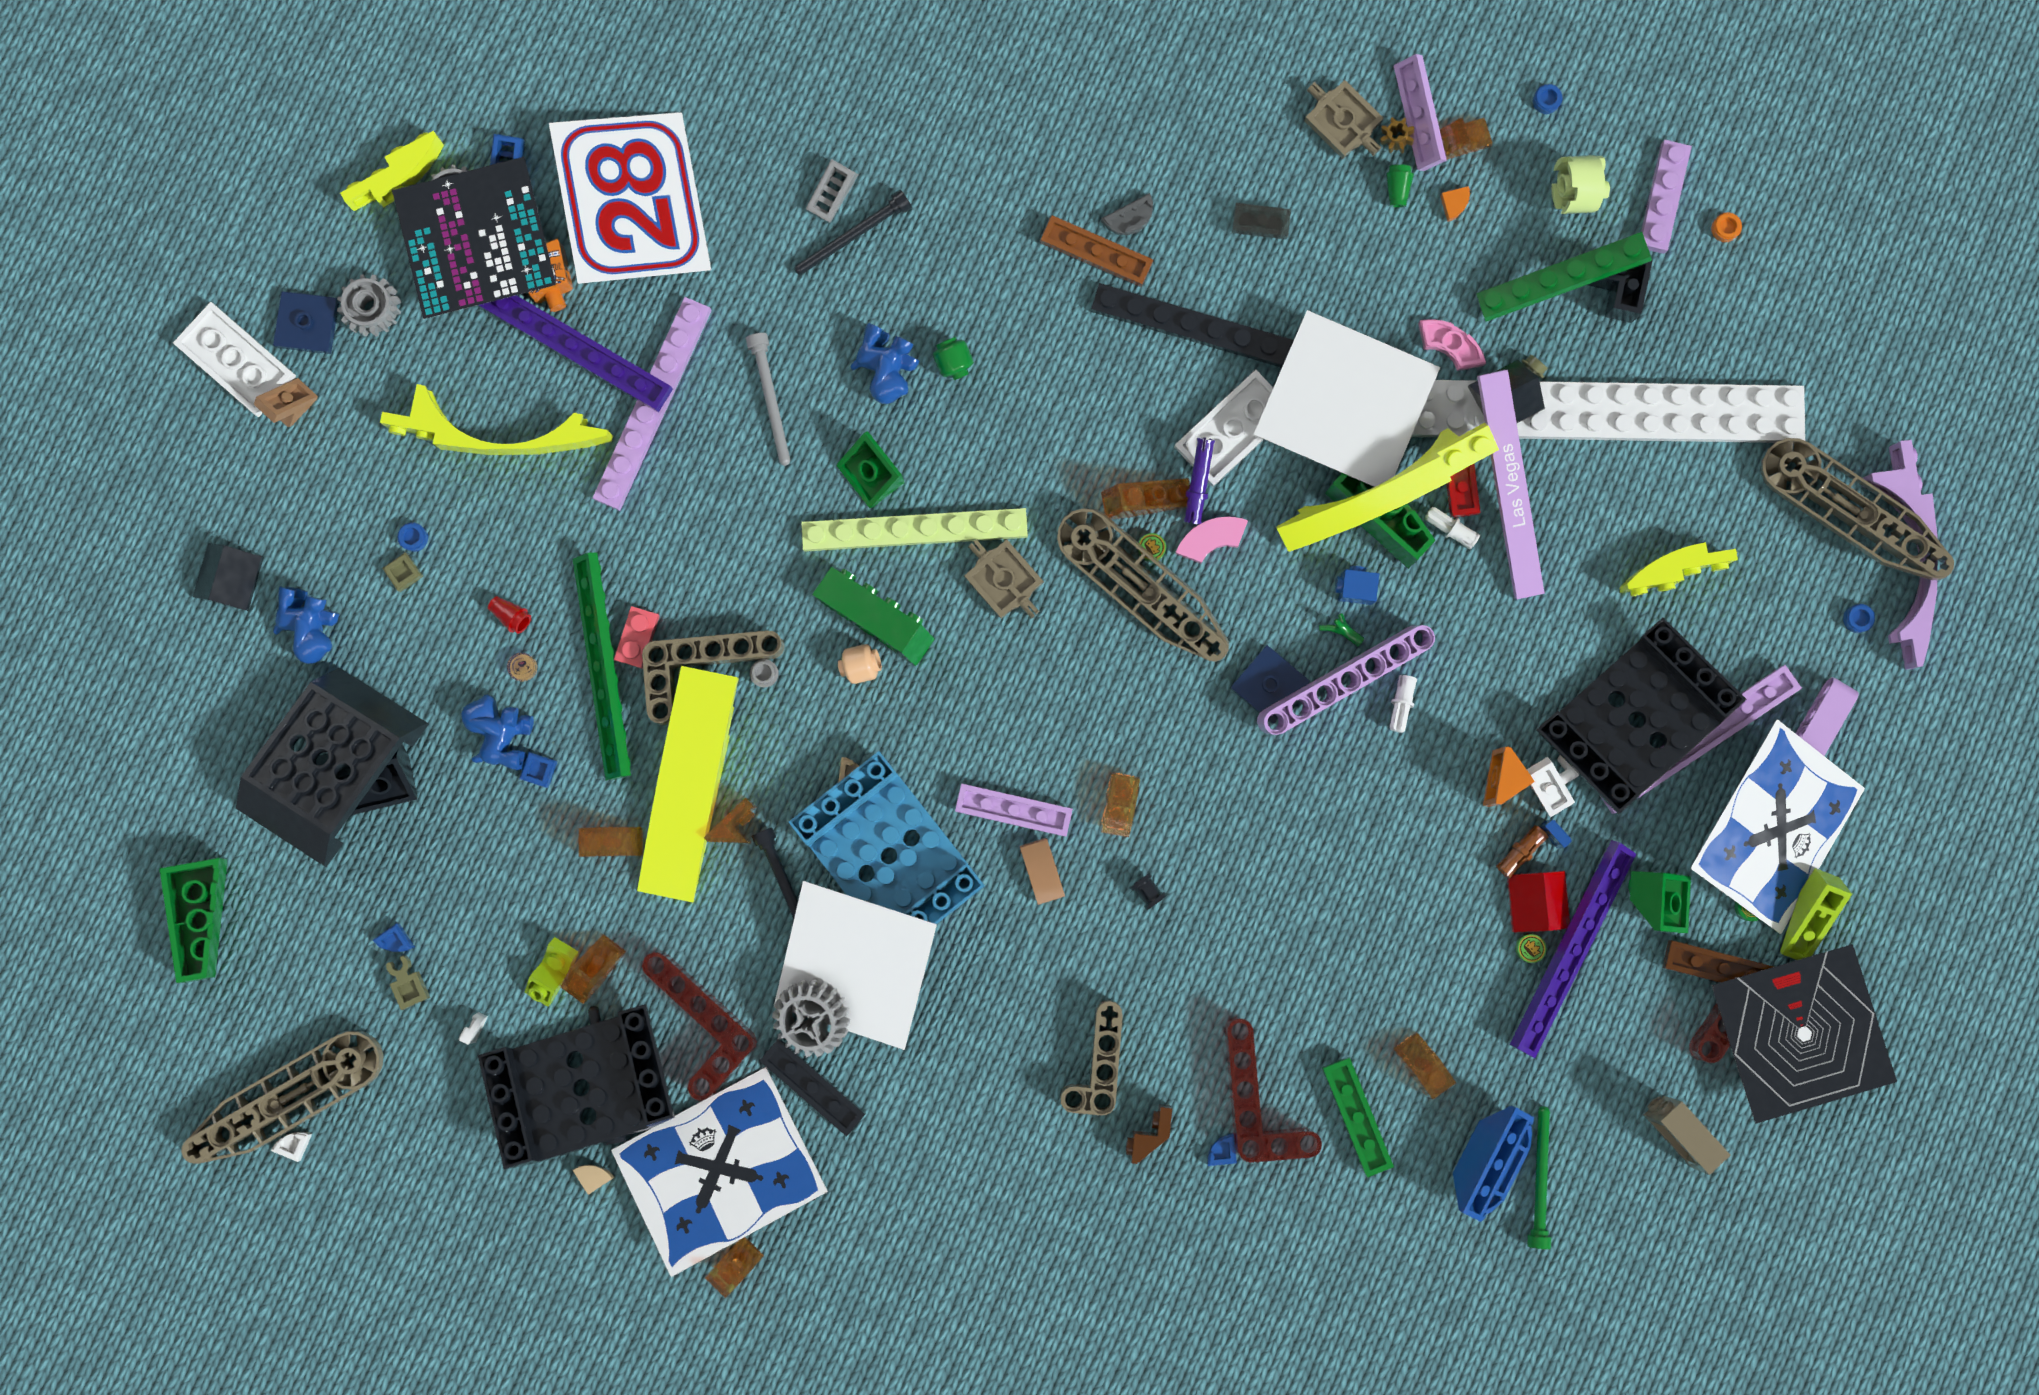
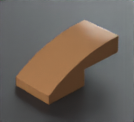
(1042, 871)

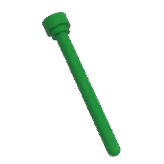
(1539, 1235)

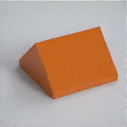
(1505, 777)

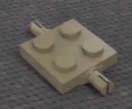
(1343, 119)
(1003, 579)

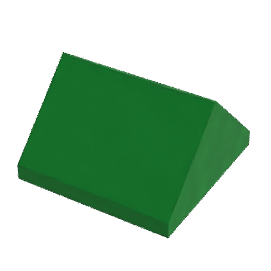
(870, 470)

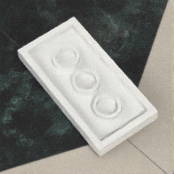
(232, 357)
(1231, 426)

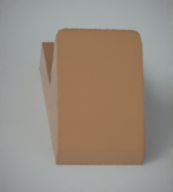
(286, 402)

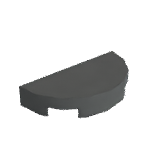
(1131, 217)

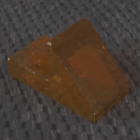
(1464, 138)
(727, 831)
(734, 1267)

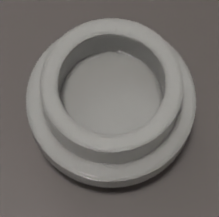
(764, 673)

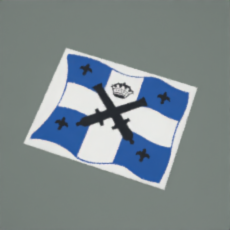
(1777, 827)
(719, 1171)

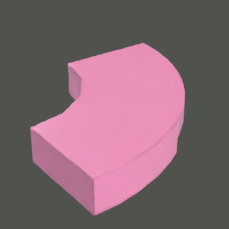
(1451, 341)
(1211, 535)

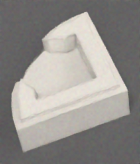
(471, 1034)
(292, 1145)

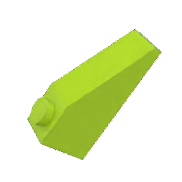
(1814, 914)

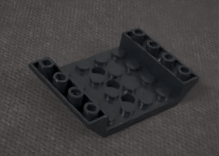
(1665, 685)
(309, 801)
(536, 1097)

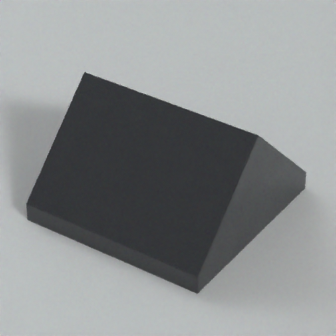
(1524, 388)
(228, 576)

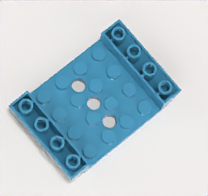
(873, 813)

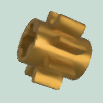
(1393, 129)

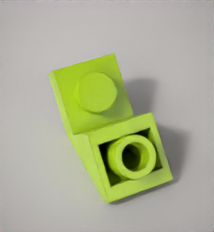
(551, 972)

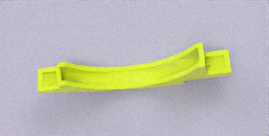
(429, 421)
(1432, 470)

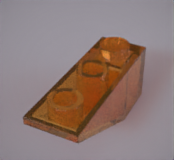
(1144, 498)

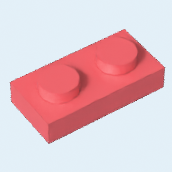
(636, 634)

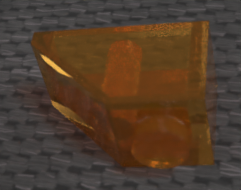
(610, 841)
(592, 969)
(1424, 1066)

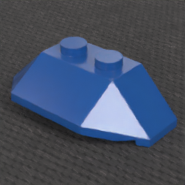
(1492, 1161)

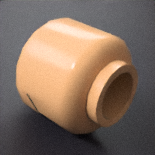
(860, 664)

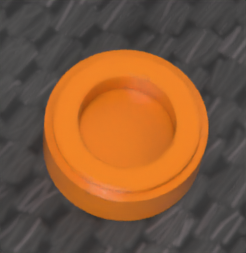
(1726, 227)

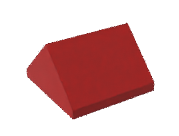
(1538, 901)

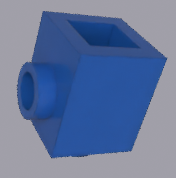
(1357, 586)

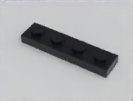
(812, 1087)

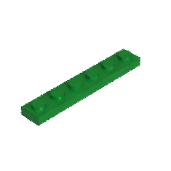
(1564, 276)

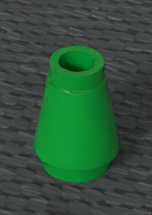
(1399, 184)

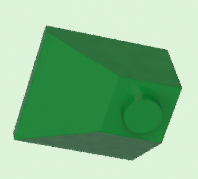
(1662, 899)

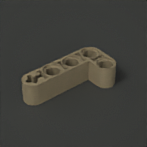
(1099, 1057)

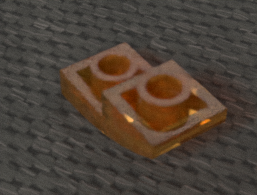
(1120, 804)

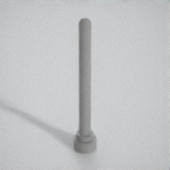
(758, 345)

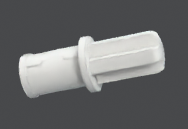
(1452, 527)
(1402, 702)

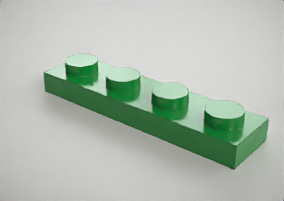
(1357, 1117)

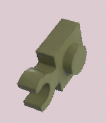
(409, 987)

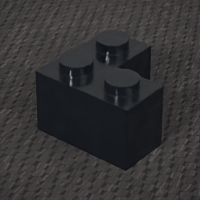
(1626, 292)

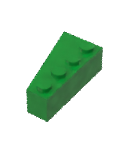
(1398, 530)
(874, 614)
(194, 915)

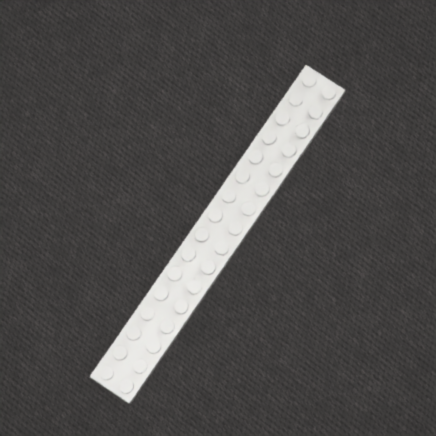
(1633, 412)

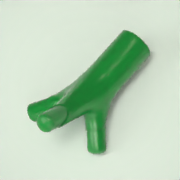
(1343, 629)

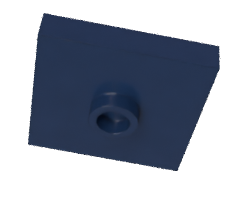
(306, 322)
(1268, 681)

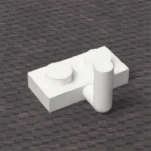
(1550, 785)

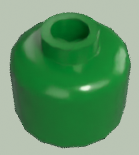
(953, 358)

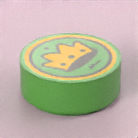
(1154, 544)
(1530, 948)

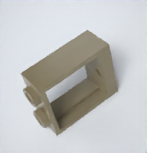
(1686, 1134)

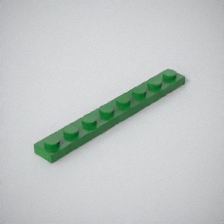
(601, 666)

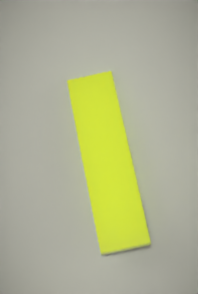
(687, 783)

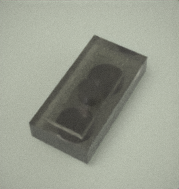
(1261, 221)

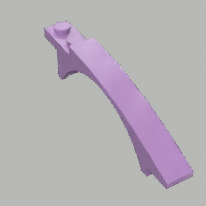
(1905, 487)

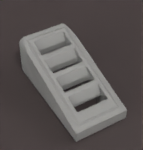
(822, 186)

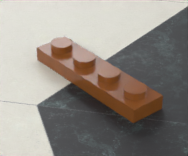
(1096, 251)

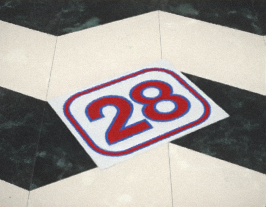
(629, 197)

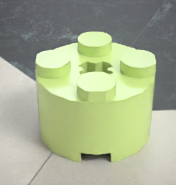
(1580, 184)

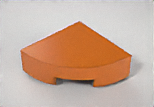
(1455, 202)

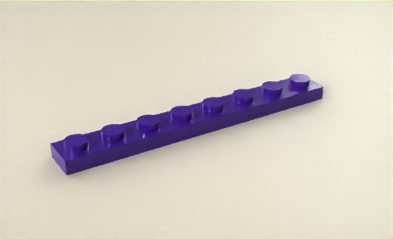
(581, 350)
(1573, 949)

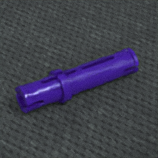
(1199, 480)

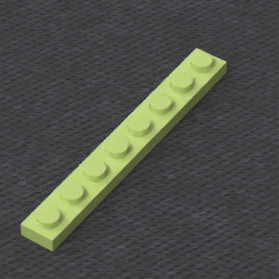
(914, 529)

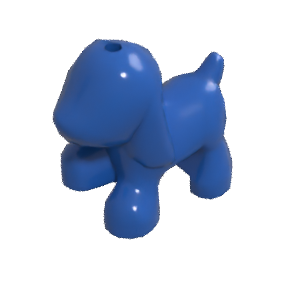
(886, 362)
(307, 623)
(498, 731)

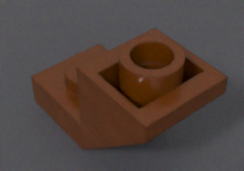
(1146, 1142)

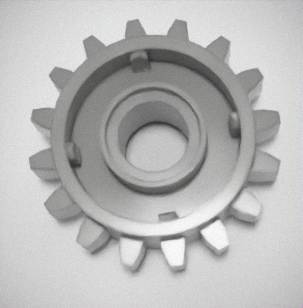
(358, 294)

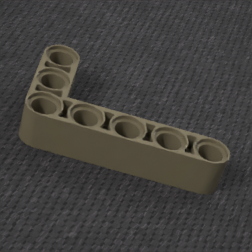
(698, 658)

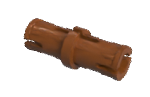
(1522, 851)

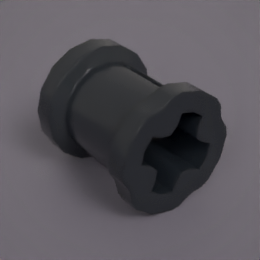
(1148, 891)

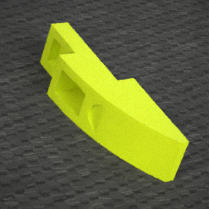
(405, 168)
(1670, 568)

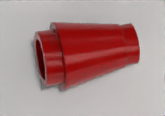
(509, 614)

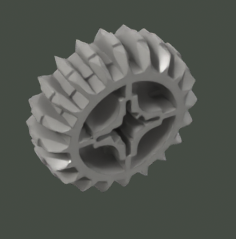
(817, 1037)

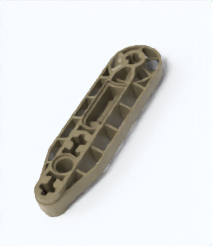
(1870, 520)
(1154, 597)
(271, 1107)

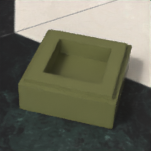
(403, 572)

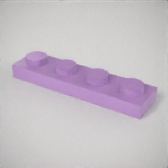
(1420, 112)
(1665, 195)
(1013, 810)

